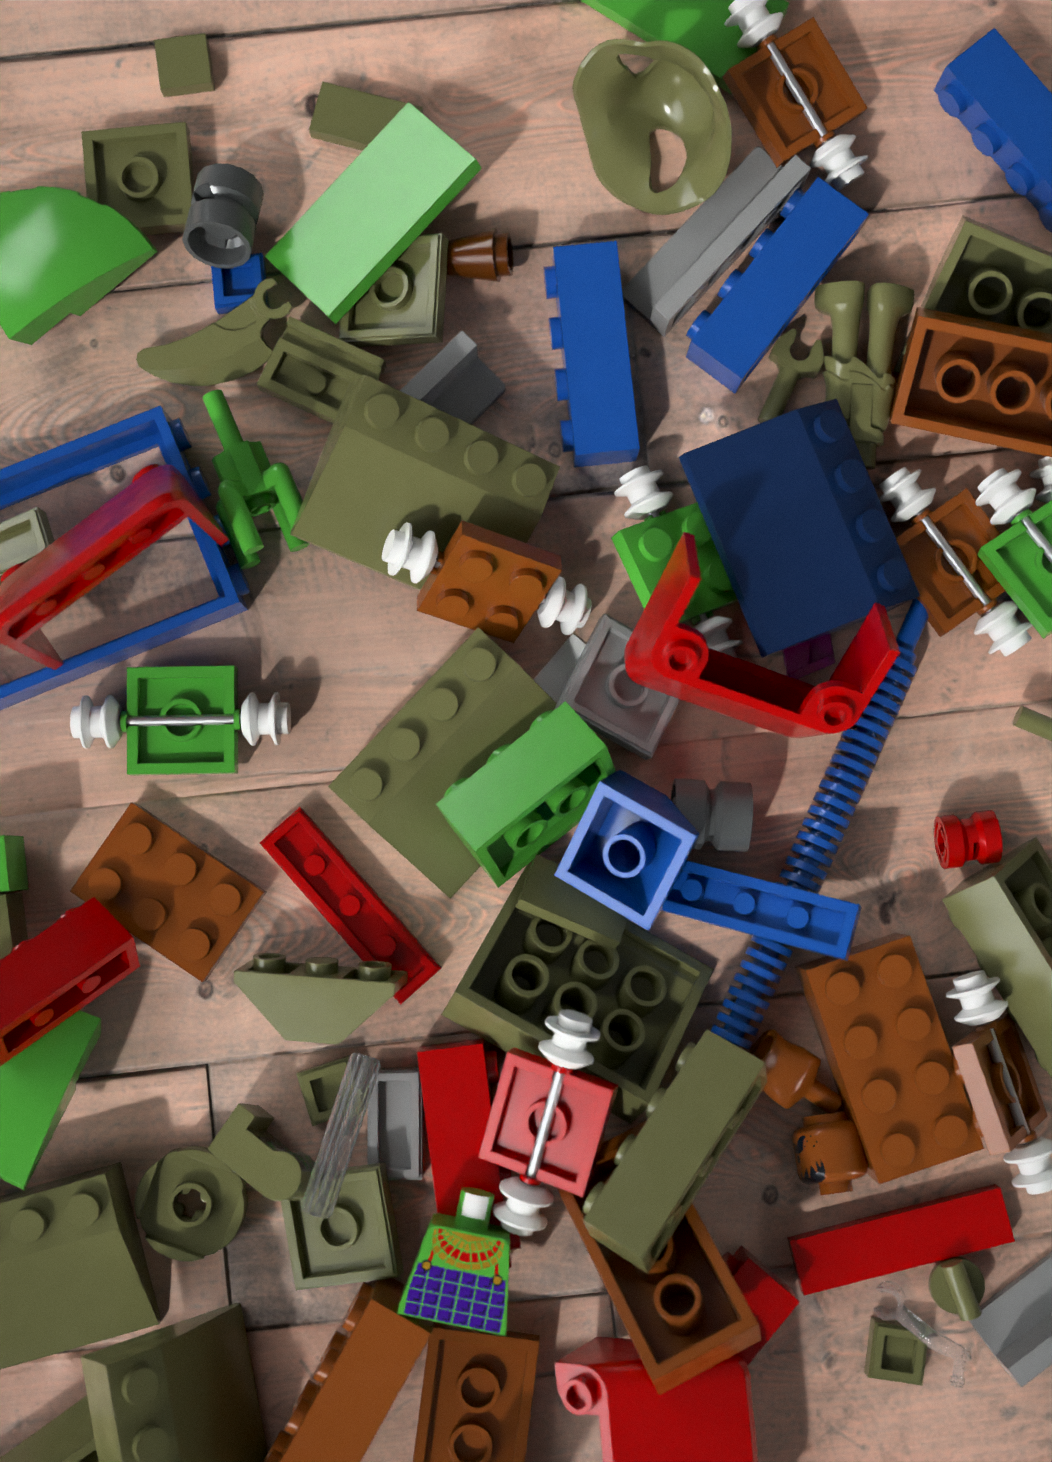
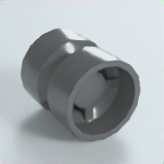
(223, 216)
(718, 814)

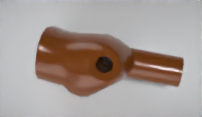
(792, 1073)

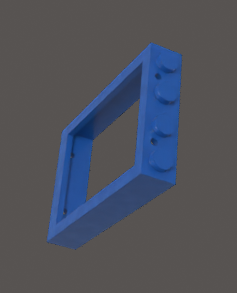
(90, 455)

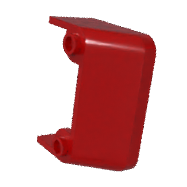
(680, 664)

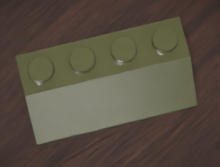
(1009, 928)

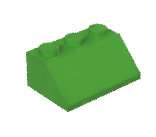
(528, 793)

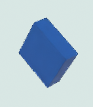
(237, 284)

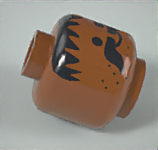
(829, 1153)

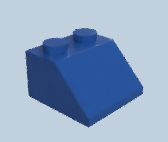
(628, 848)

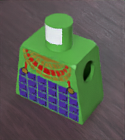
(461, 1268)

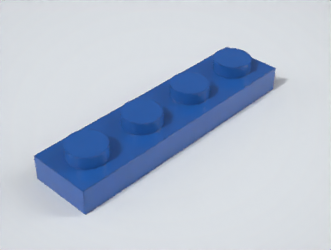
(764, 909)

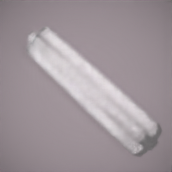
(340, 1135)

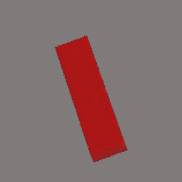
(348, 900)
(900, 1239)

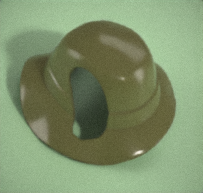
(625, 108)

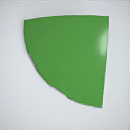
(60, 257)
(37, 1092)

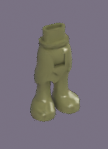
(862, 389)

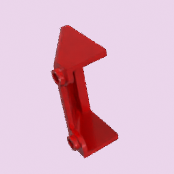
(92, 552)
(693, 1422)

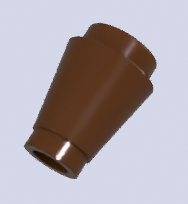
(481, 256)

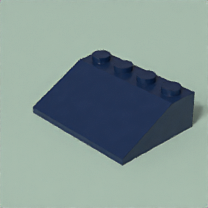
(798, 526)

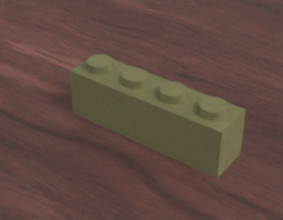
(674, 1150)

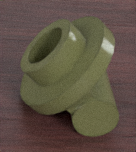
(957, 1287)

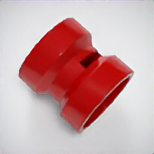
(968, 839)

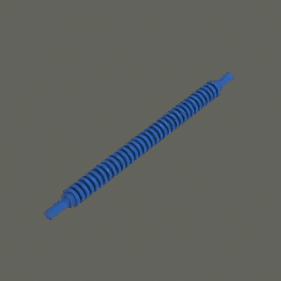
(823, 828)

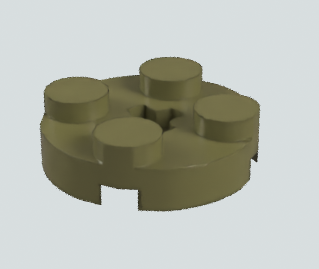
(162, 1214)

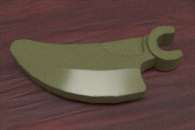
(221, 350)

